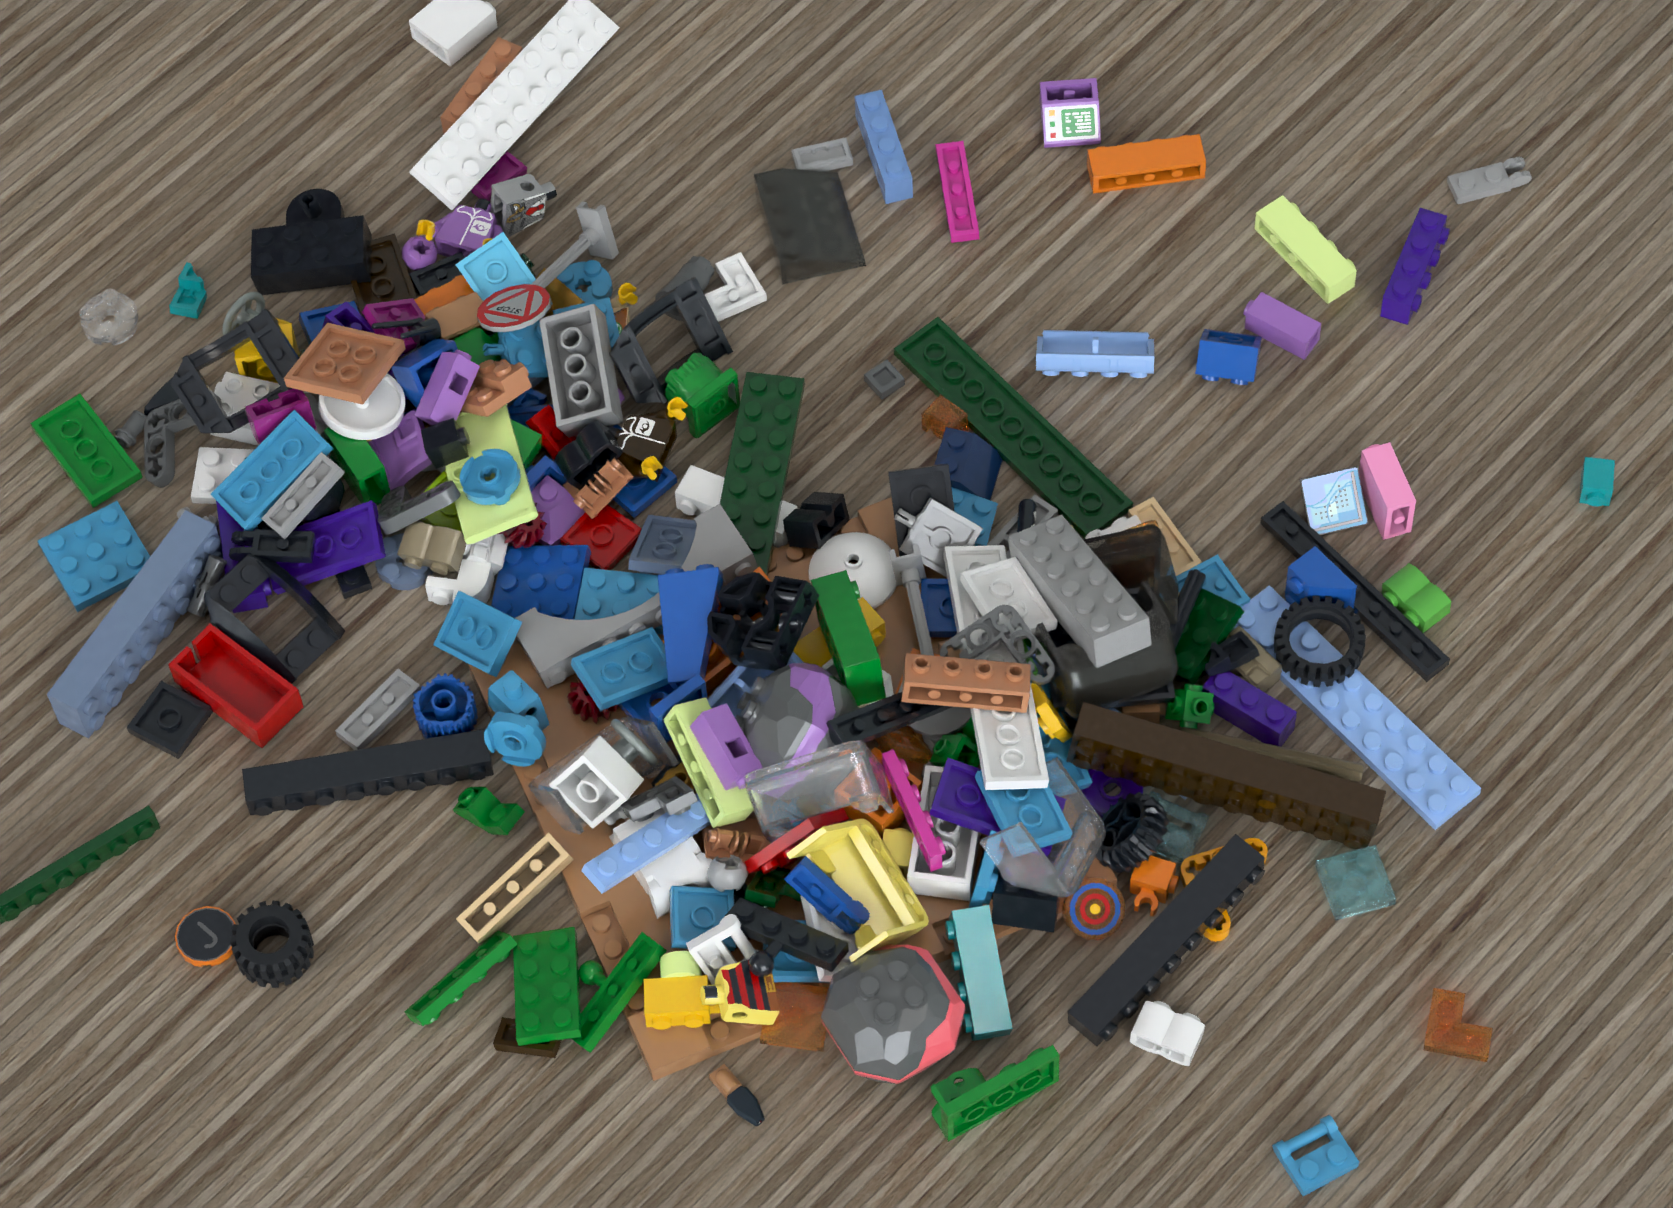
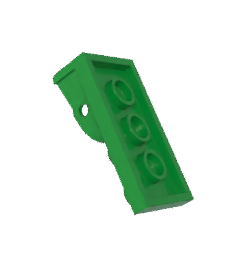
(976, 1100)

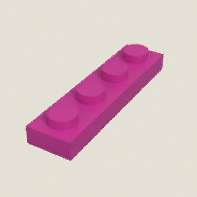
(957, 191)
(909, 799)

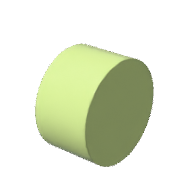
(679, 965)

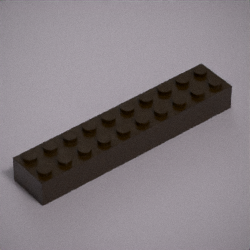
(1225, 776)

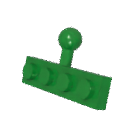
(615, 989)

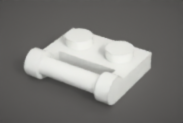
(711, 951)

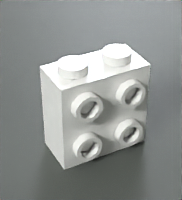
(236, 393)

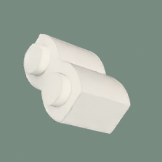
(1167, 1032)

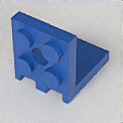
(641, 707)

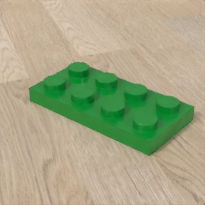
(86, 450)
(546, 986)

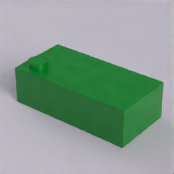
(848, 637)

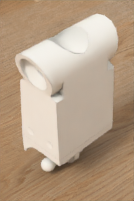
(678, 867)

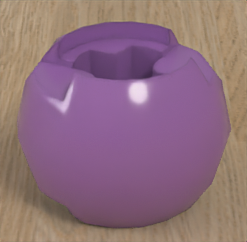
(418, 245)

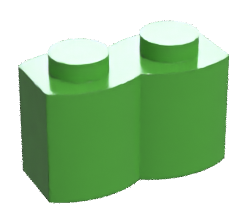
(1416, 597)

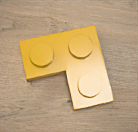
(1049, 718)

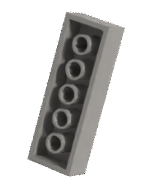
(1081, 591)

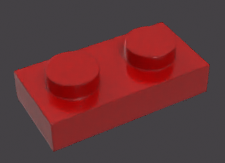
(552, 437)

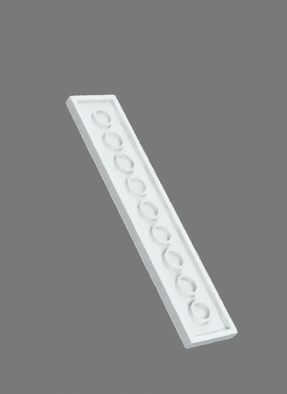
(513, 101)
(1006, 741)

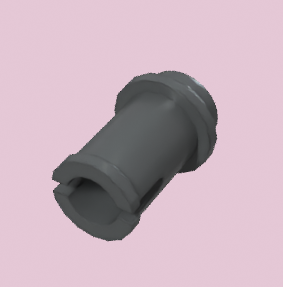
(131, 429)

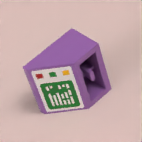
(1070, 112)

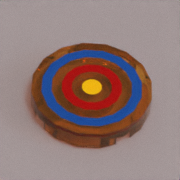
(1094, 909)

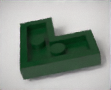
(770, 887)

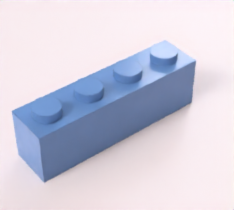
(883, 146)

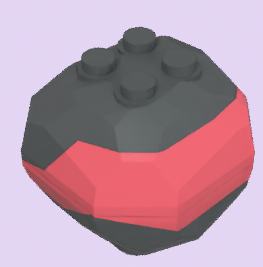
(893, 1013)

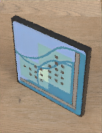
(1334, 500)

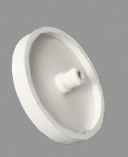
(369, 421)

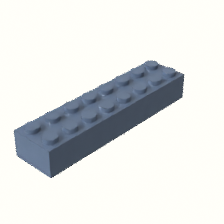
(134, 626)

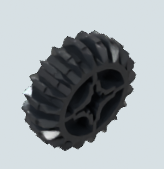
(1132, 832)

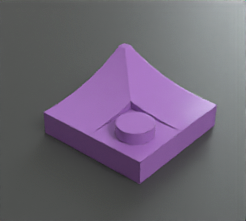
(402, 451)
(558, 509)

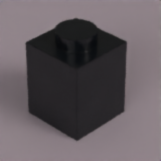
(445, 443)

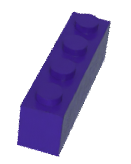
(227, 526)

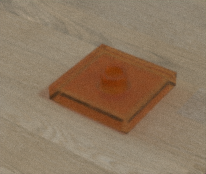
(799, 1018)

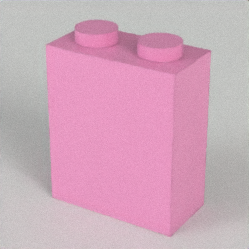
(1386, 490)

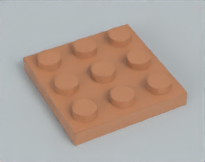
(344, 363)

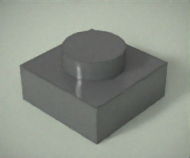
(884, 379)

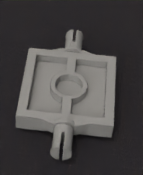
(935, 529)

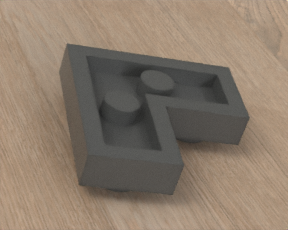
(671, 796)

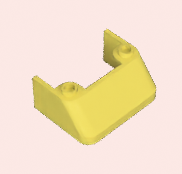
(868, 874)

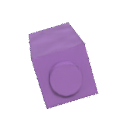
(1282, 325)
(447, 387)
(725, 746)

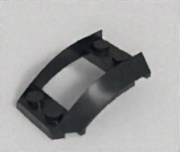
(700, 324)
(198, 396)
(298, 652)

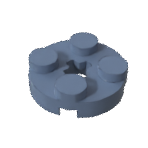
(394, 572)

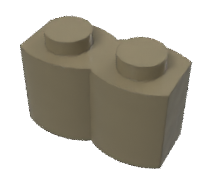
(432, 547)

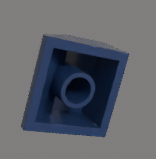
(971, 462)

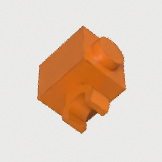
(1153, 882)

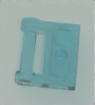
(1178, 841)

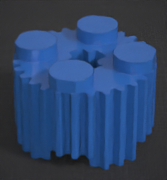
(445, 707)

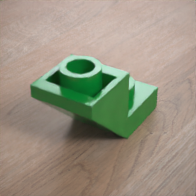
(486, 811)

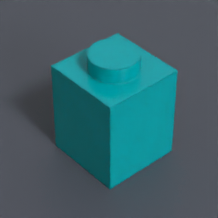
(1597, 481)

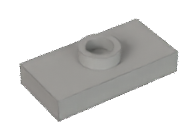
(823, 156)

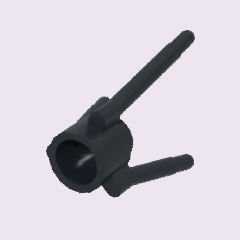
(421, 331)

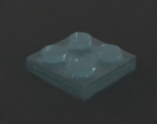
(1355, 882)

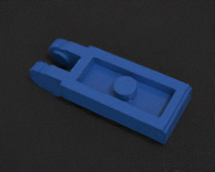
(827, 896)

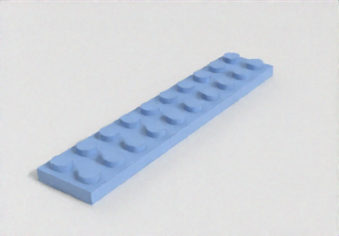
(1367, 720)

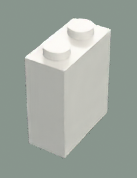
(453, 27)

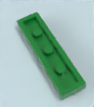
(469, 971)

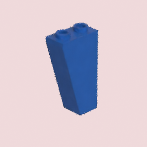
(685, 605)

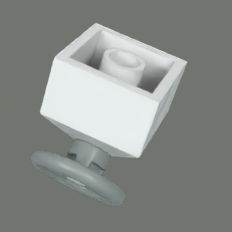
(601, 775)

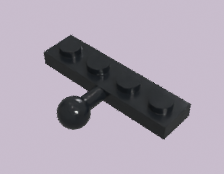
(787, 936)

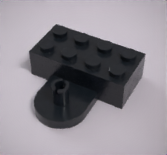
(313, 247)

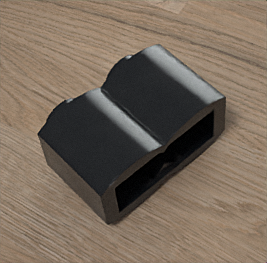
(587, 454)

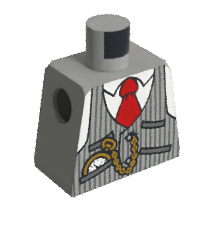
(520, 202)

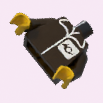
(649, 440)

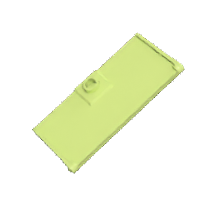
(488, 520)

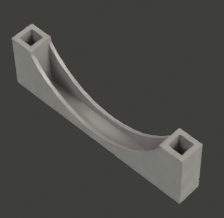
(555, 641)

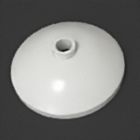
(872, 571)

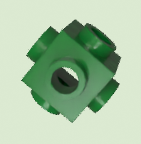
(1191, 706)
(956, 747)

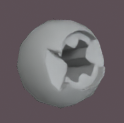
(727, 873)

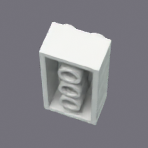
(961, 849)

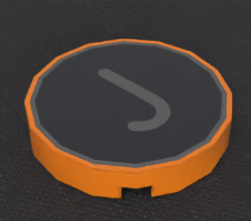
(205, 936)

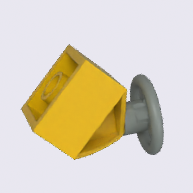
(247, 357)

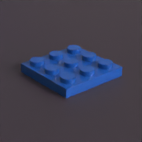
(541, 579)

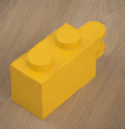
(676, 1002)

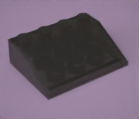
(807, 223)

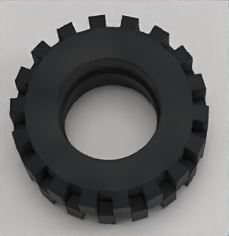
(267, 922)

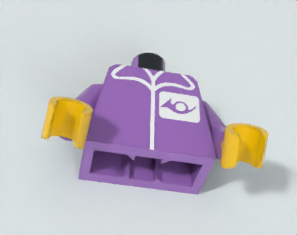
(462, 230)

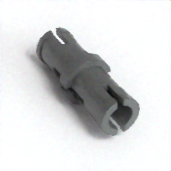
(210, 575)

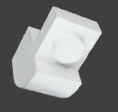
(474, 579)

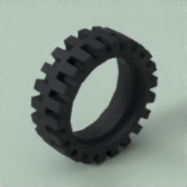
(1316, 671)

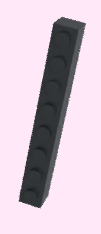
(367, 772)
(1166, 941)

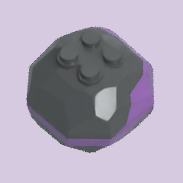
(790, 711)

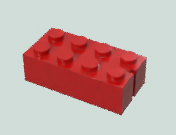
(236, 685)

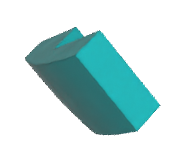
(190, 294)

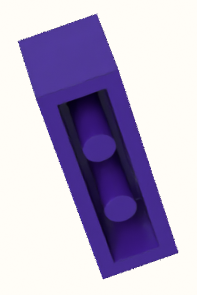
(1250, 708)

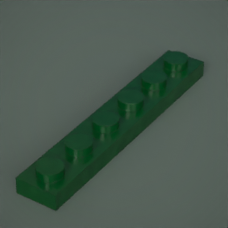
(77, 862)

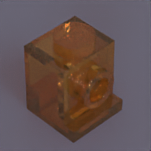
(943, 414)

